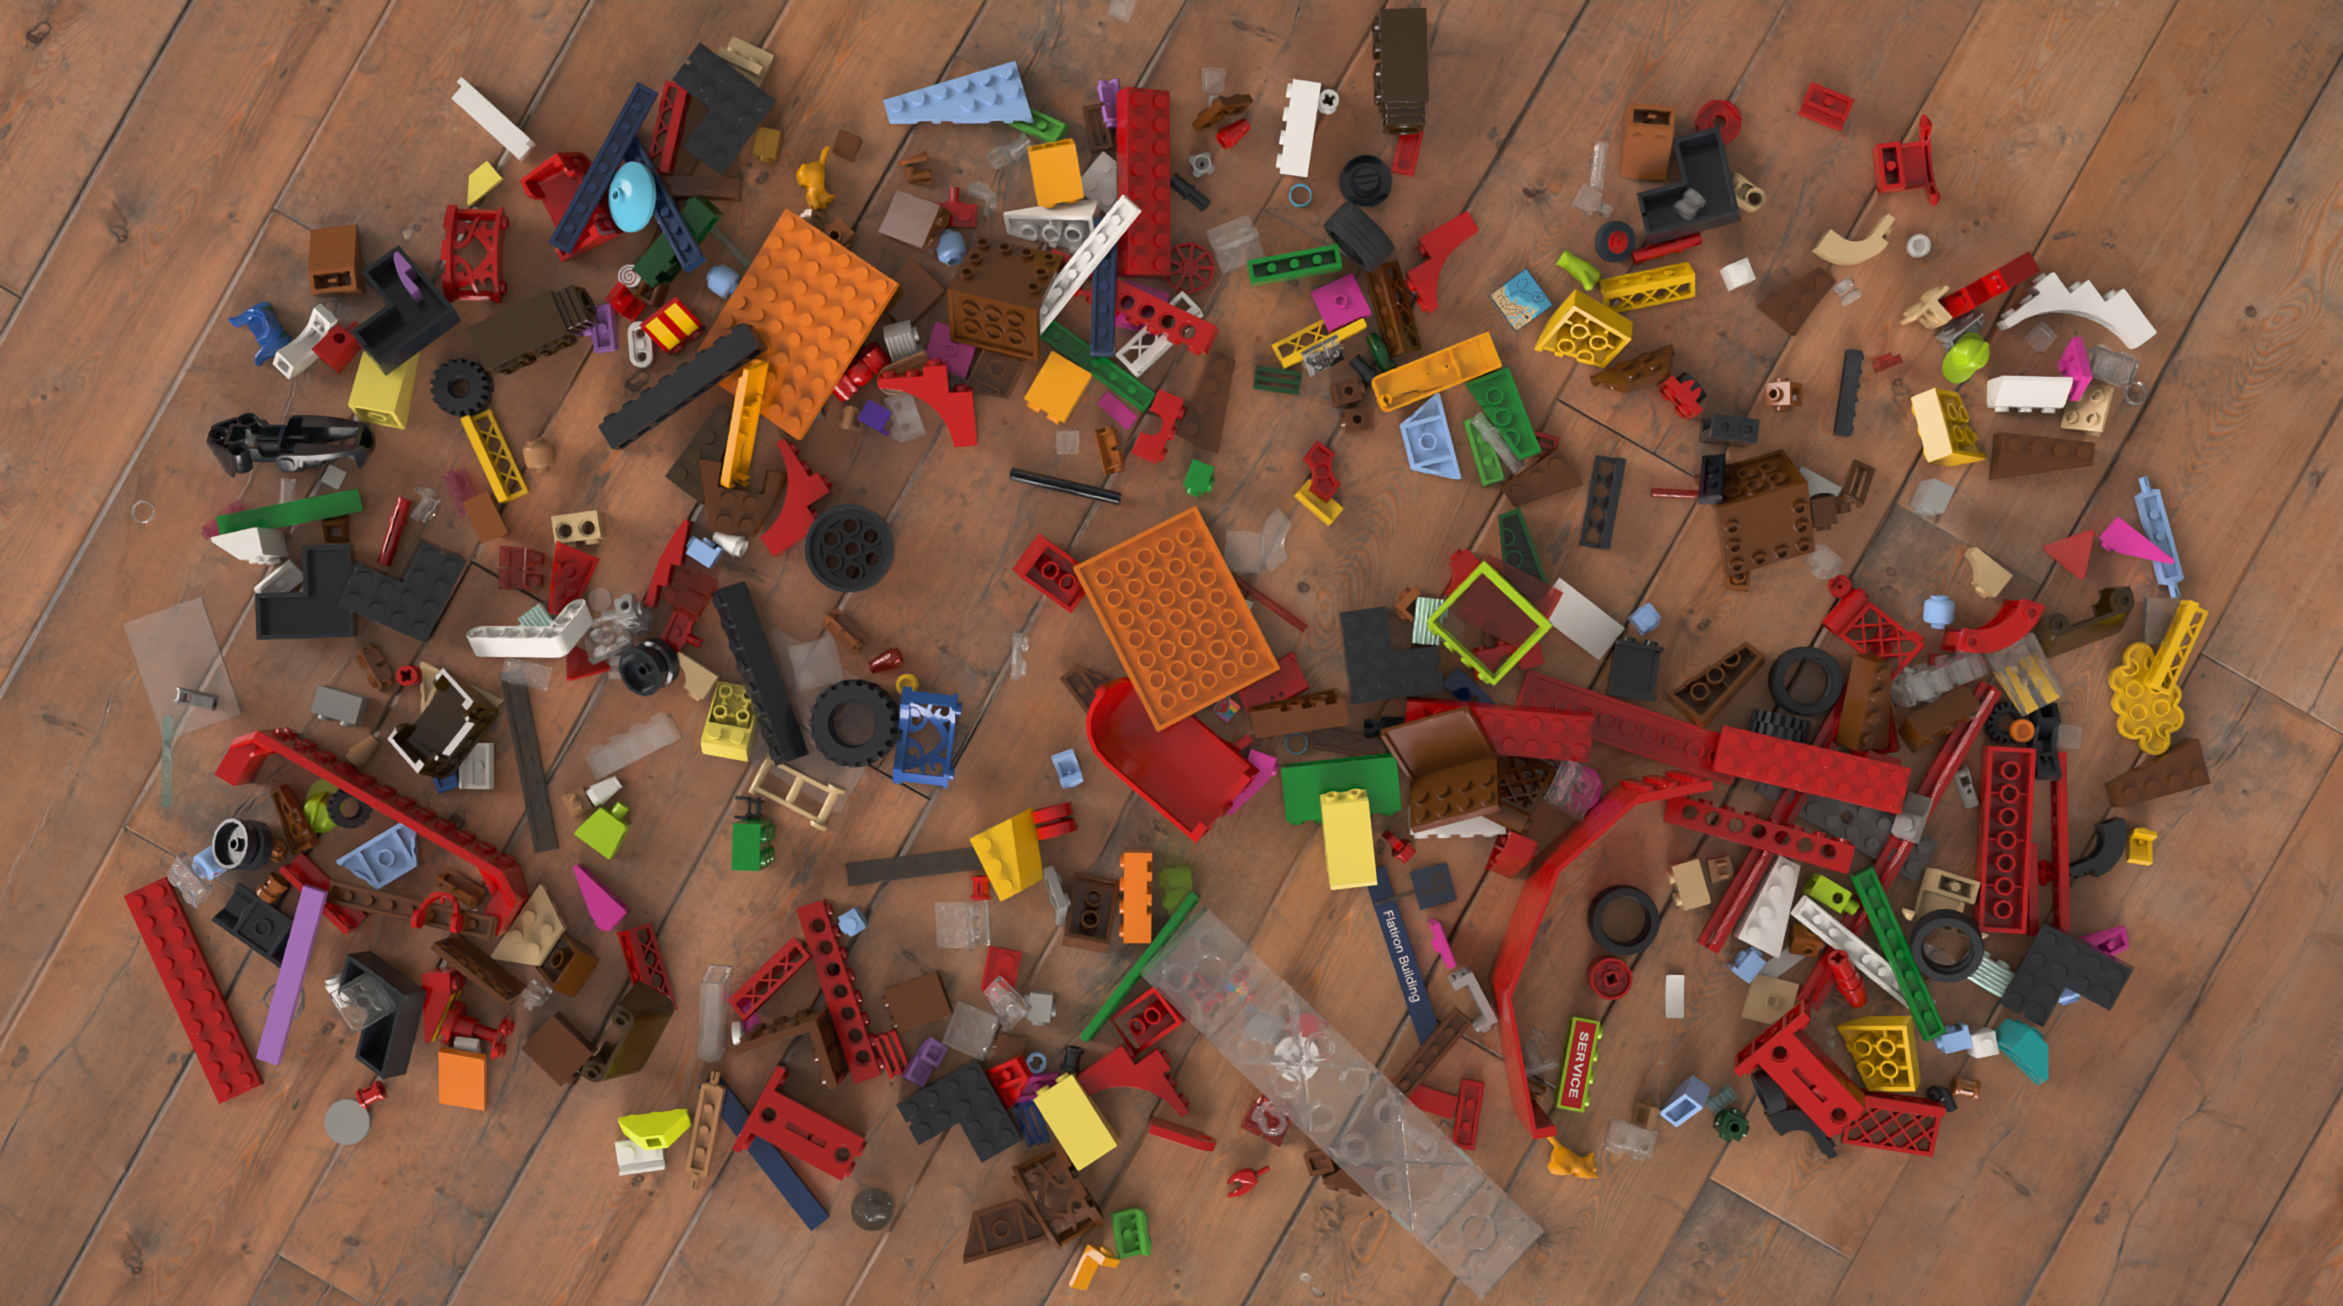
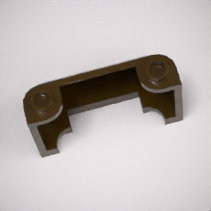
(2110, 616)
(445, 728)
(643, 1018)

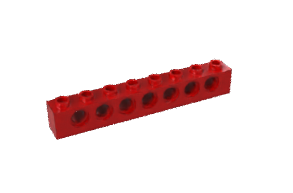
(1199, 343)
(1843, 849)
(859, 1069)

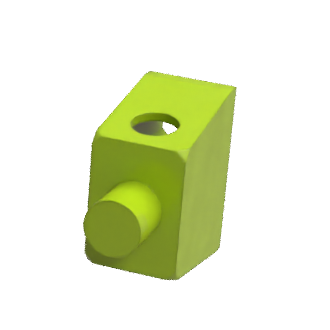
(605, 829)
(1822, 891)

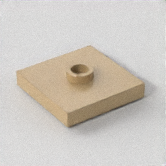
(1769, 998)

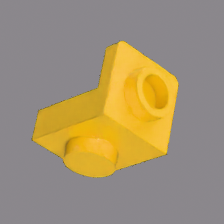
(2140, 846)

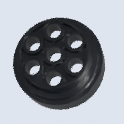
(818, 550)

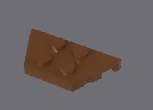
(1637, 373)
(1000, 1230)

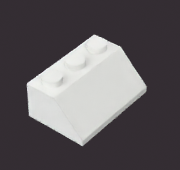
(2028, 393)
(254, 545)

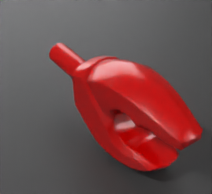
(1248, 1179)

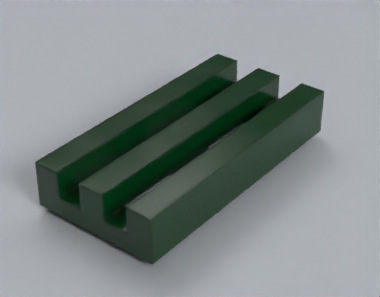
(1297, 374)

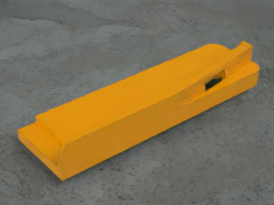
(1436, 372)
(744, 425)

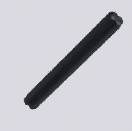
(1065, 486)

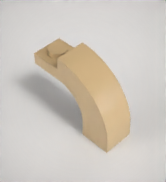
(1844, 252)

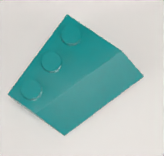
(2024, 1048)

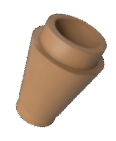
(363, 751)

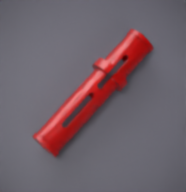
(1664, 248)
(394, 531)

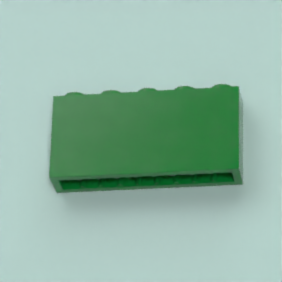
(1308, 780)

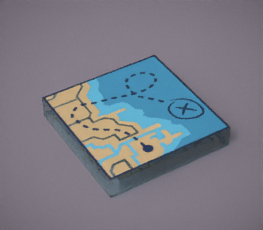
(1520, 300)

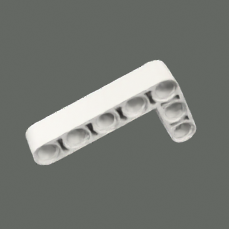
(534, 640)

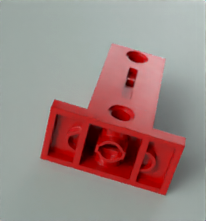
(1804, 1071)
(801, 1130)

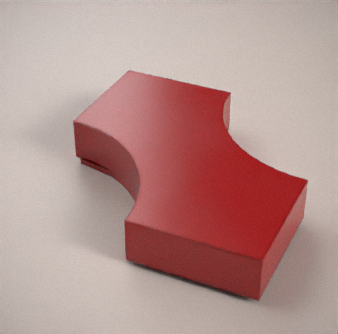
(1323, 482)

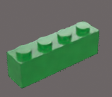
(1294, 265)

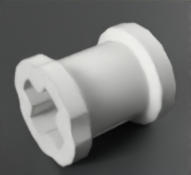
(1330, 95)

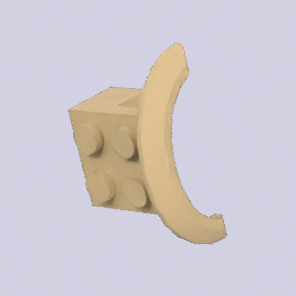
(1943, 891)

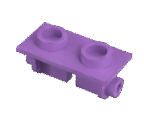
(1107, 94)

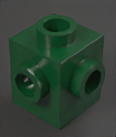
(1724, 1120)

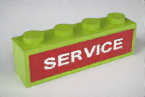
(1577, 1062)

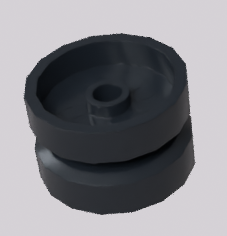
(649, 666)
(242, 844)

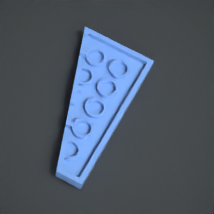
(973, 98)

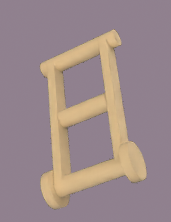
(816, 821)

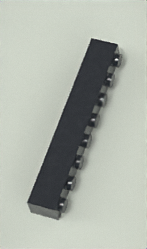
(682, 387)
(759, 673)

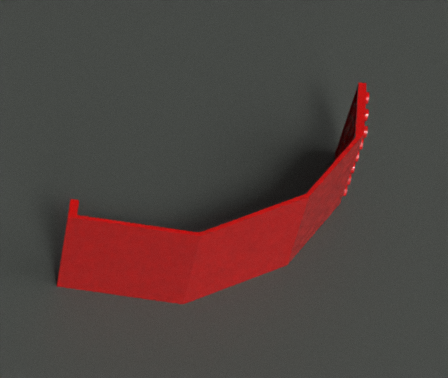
(1531, 908)

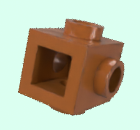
(840, 229)
(1783, 394)
(1804, 941)

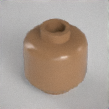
(538, 454)

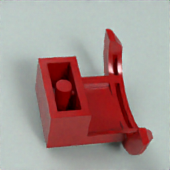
(1906, 165)

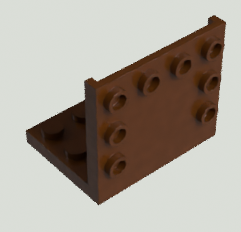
(1000, 296)
(1763, 513)
(1448, 768)
(823, 1034)

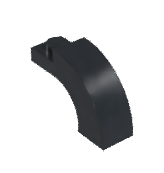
(2046, 725)
(2107, 850)
(1794, 1119)

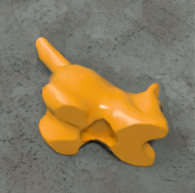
(812, 178)
(1565, 1162)

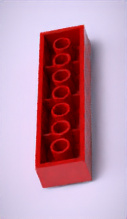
(1145, 180)
(1520, 729)
(1811, 769)
(2004, 838)

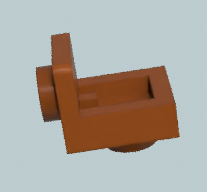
(1407, 597)

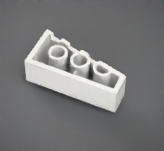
(1299, 127)
(1465, 828)
(1769, 907)

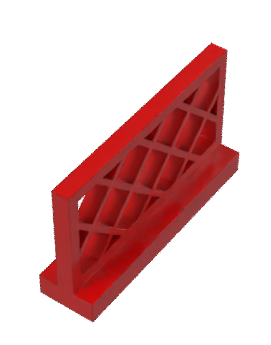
(1901, 1104)

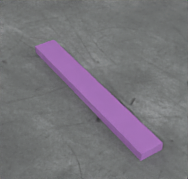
(292, 974)

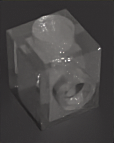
(1824, 562)

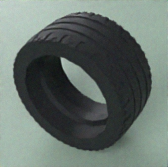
(1358, 236)
(1831, 691)
(1647, 934)
(1947, 973)

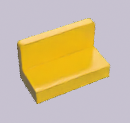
(1323, 511)

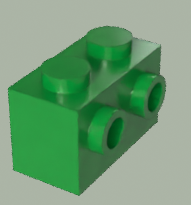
(1198, 479)

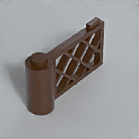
(1512, 814)

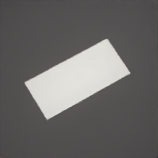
(1584, 621)

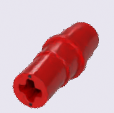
(1848, 979)

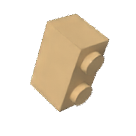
(1688, 884)

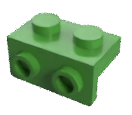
(1131, 1232)

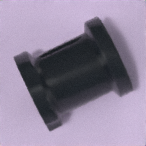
(1072, 1058)

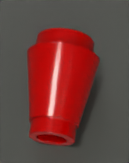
(1232, 133)

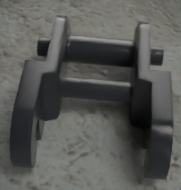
(758, 807)

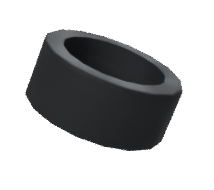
(1768, 1092)

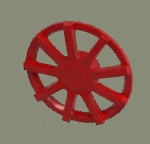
(1189, 267)

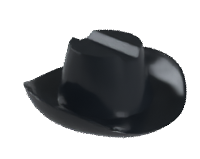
(1365, 181)

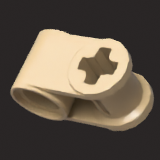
(1744, 189)

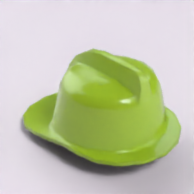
(1965, 357)
(316, 804)

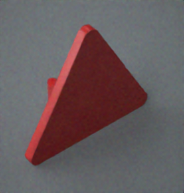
(2073, 552)
(579, 666)

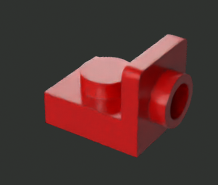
(624, 302)

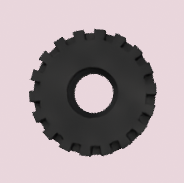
(477, 395)
(1779, 726)

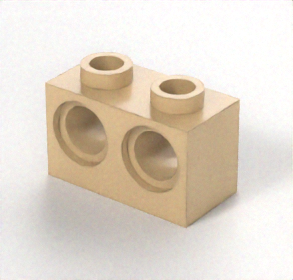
(578, 524)

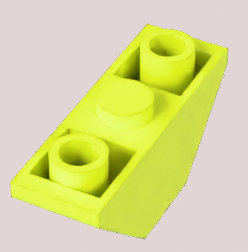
(656, 1129)

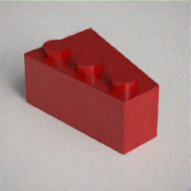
(1511, 853)

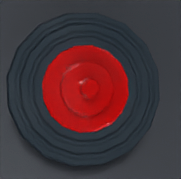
(1615, 241)

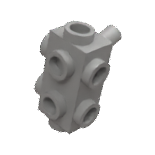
(631, 614)

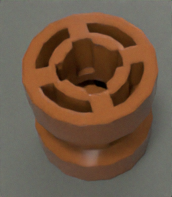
(271, 888)

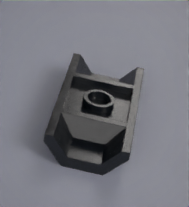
(256, 924)

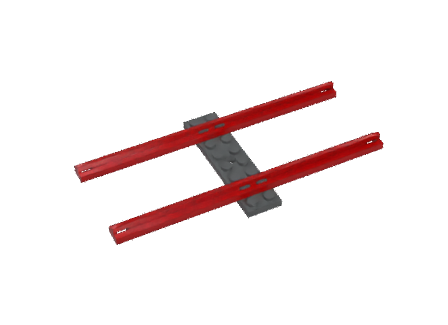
(1866, 829)

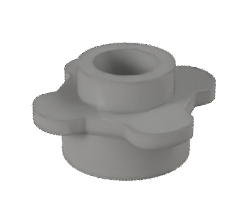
(1201, 158)

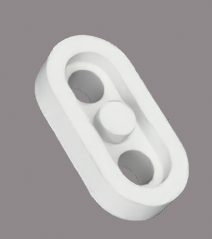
(640, 345)

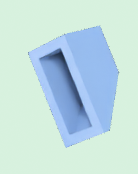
(1685, 1101)

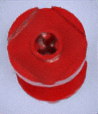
(459, 1024)

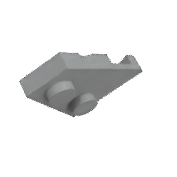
(1056, 896)

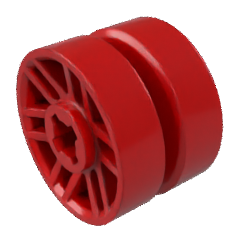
(1054, 820)
(1609, 965)

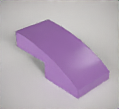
(407, 275)
(925, 1059)

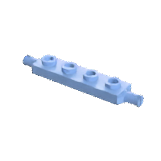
(2158, 531)

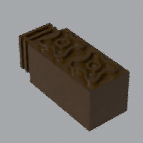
(1401, 69)
(533, 329)

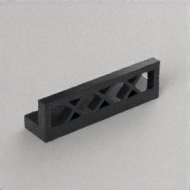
(1611, 503)

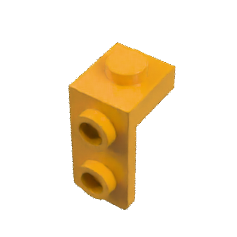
(1089, 1262)

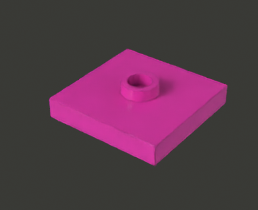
(1340, 303)
(957, 354)
(1441, 944)

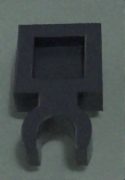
(1385, 722)

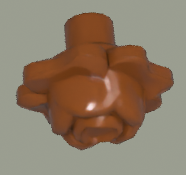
(279, 849)

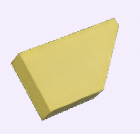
(482, 182)

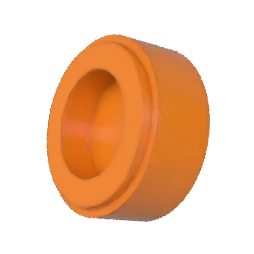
(2021, 730)

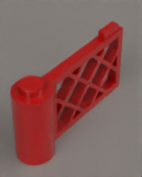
(1852, 610)

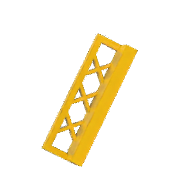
(1648, 283)
(1296, 357)
(487, 460)
(2171, 645)

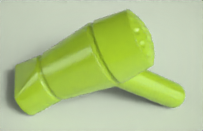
(1579, 269)

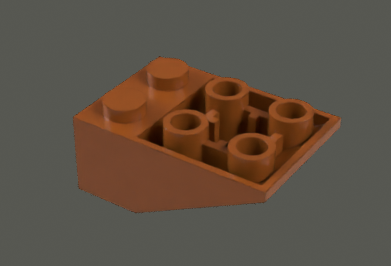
(1647, 141)
(335, 262)

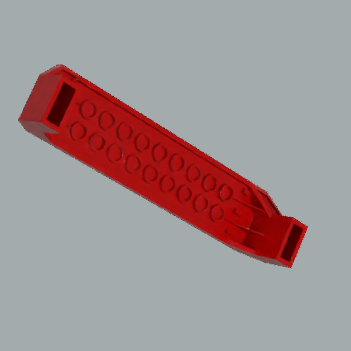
(500, 871)

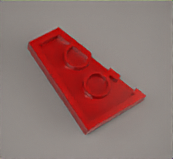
(570, 576)

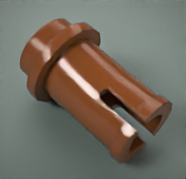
(1536, 1090)

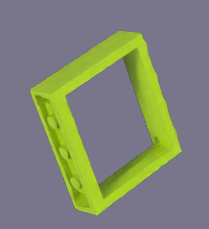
(1468, 657)

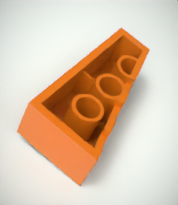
(1137, 896)

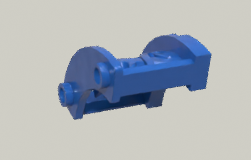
(905, 761)

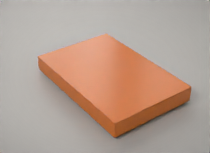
(462, 1078)

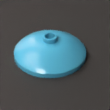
(632, 197)

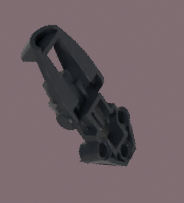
(291, 445)

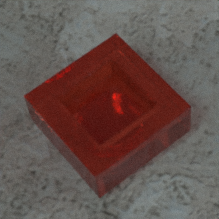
(1886, 361)

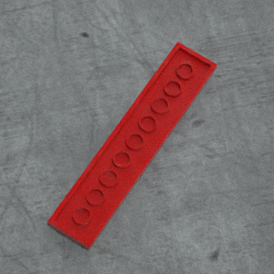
(1629, 725)
(193, 990)

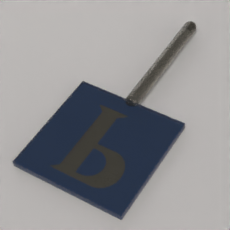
(1431, 886)

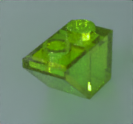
(1177, 886)

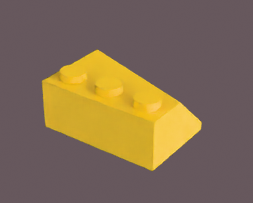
(1585, 331)
(1945, 428)
(1010, 854)
(1883, 1051)

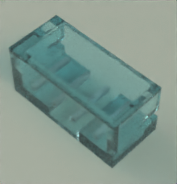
(1721, 1100)

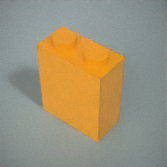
(1055, 173)
(1057, 388)

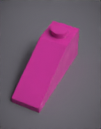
(2126, 540)
(1267, 767)
(602, 903)
(2109, 940)

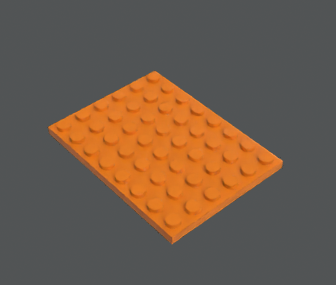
(812, 312)
(1176, 618)

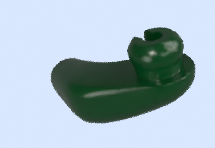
(1380, 353)

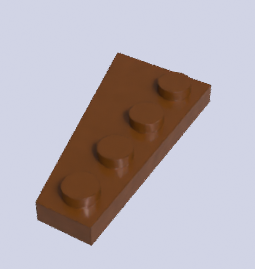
(1208, 407)

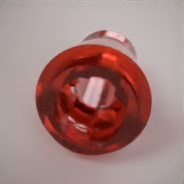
(888, 660)

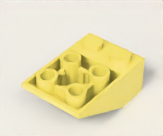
(729, 723)

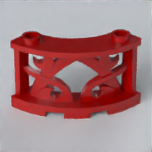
(452, 280)
(2005, 628)

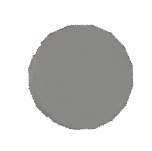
(347, 1121)

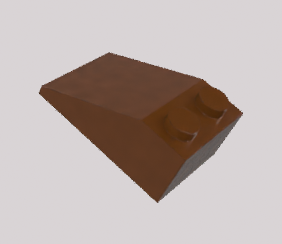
(1091, 913)

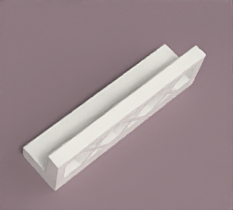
(493, 120)
(1159, 347)

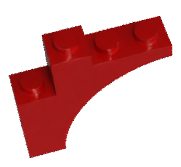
(933, 386)
(802, 494)
(1148, 1073)

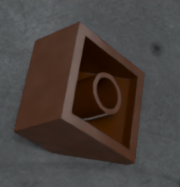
(568, 965)

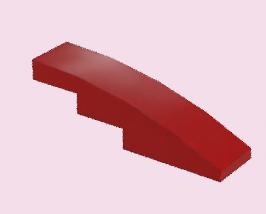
(672, 555)

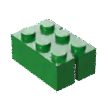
(752, 844)

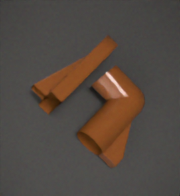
(917, 177)

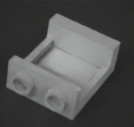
(1465, 977)

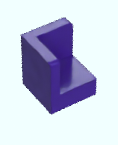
(875, 416)

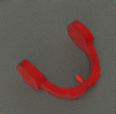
(457, 919)

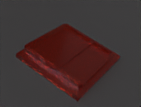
(1497, 614)

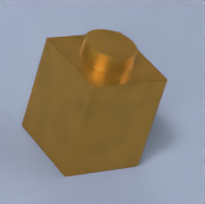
(768, 145)

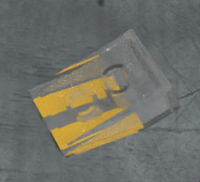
(2025, 674)

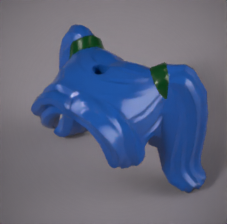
(265, 329)

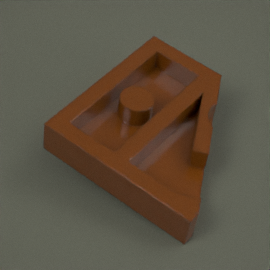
(1082, 684)

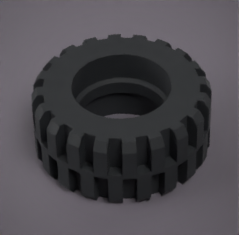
(823, 730)

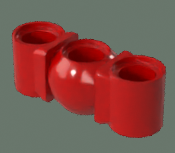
(861, 371)

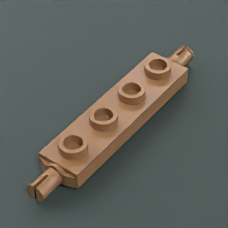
(705, 1129)

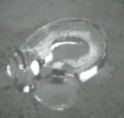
(1259, 1117)

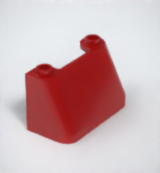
(556, 185)

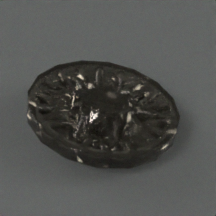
(872, 1209)

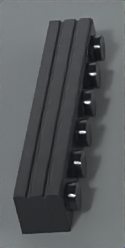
(1848, 393)

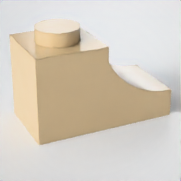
(1987, 574)
(699, 678)

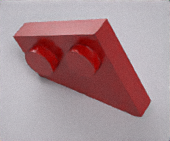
(1010, 1079)

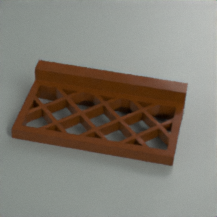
(479, 968)

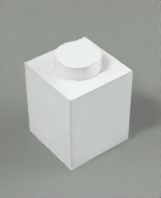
(1737, 274)
(1983, 1043)

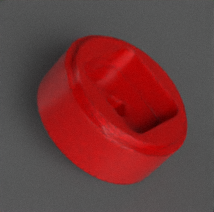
(1839, 586)

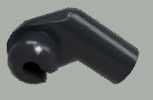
(1942, 1094)

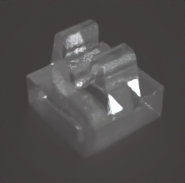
(535, 995)

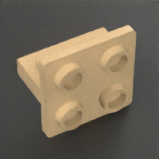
(747, 60)
(1930, 311)
(2090, 411)

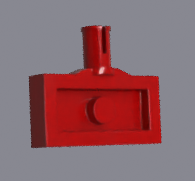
(961, 214)
(679, 632)

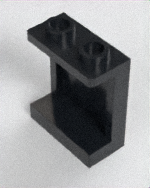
(1729, 430)
(1634, 669)

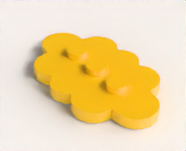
(2142, 710)

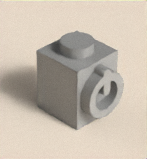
(1042, 1007)

